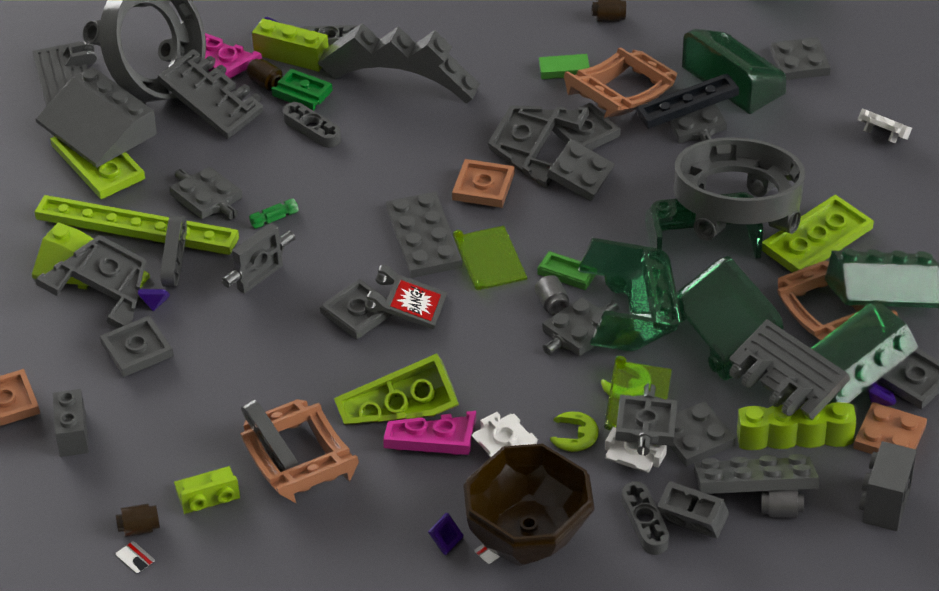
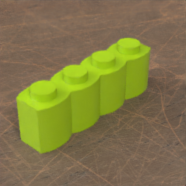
(771, 428)

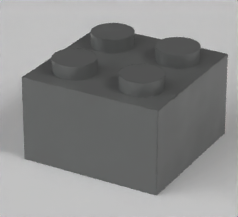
(887, 485)

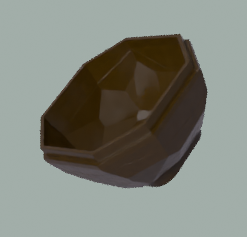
(527, 502)

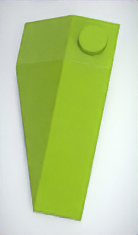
(59, 246)
(405, 394)

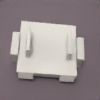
(897, 129)
(502, 432)
(626, 453)

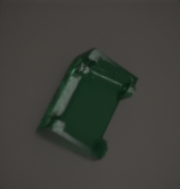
(725, 310)

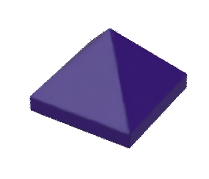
(153, 297)
(881, 395)
(445, 533)

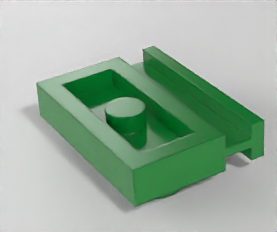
(302, 89)

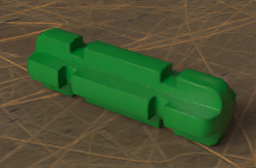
(273, 213)

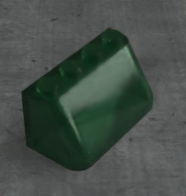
(717, 53)

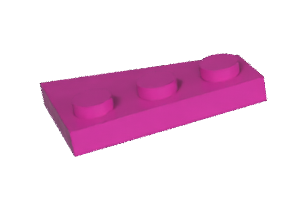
(231, 57)
(439, 436)

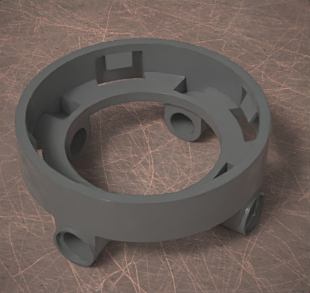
(186, 36)
(766, 168)

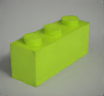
(289, 44)

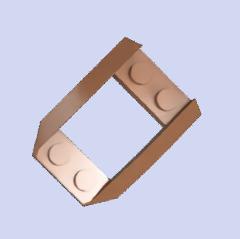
(593, 80)
(797, 285)
(302, 477)

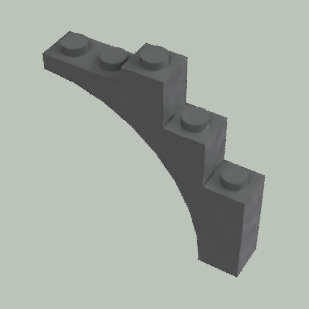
(397, 50)

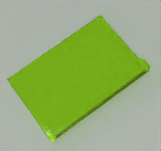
(489, 257)
(630, 380)

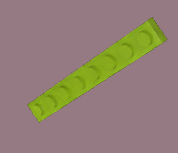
(133, 224)

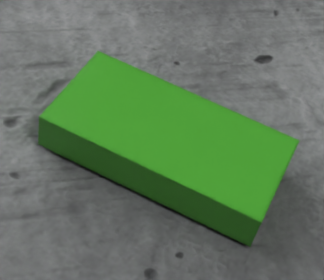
(556, 66)
(565, 269)

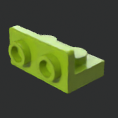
(207, 489)

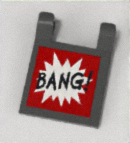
(407, 298)

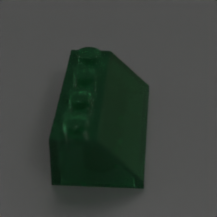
(890, 278)
(866, 347)

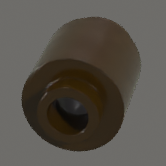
(609, 10)
(264, 73)
(137, 519)

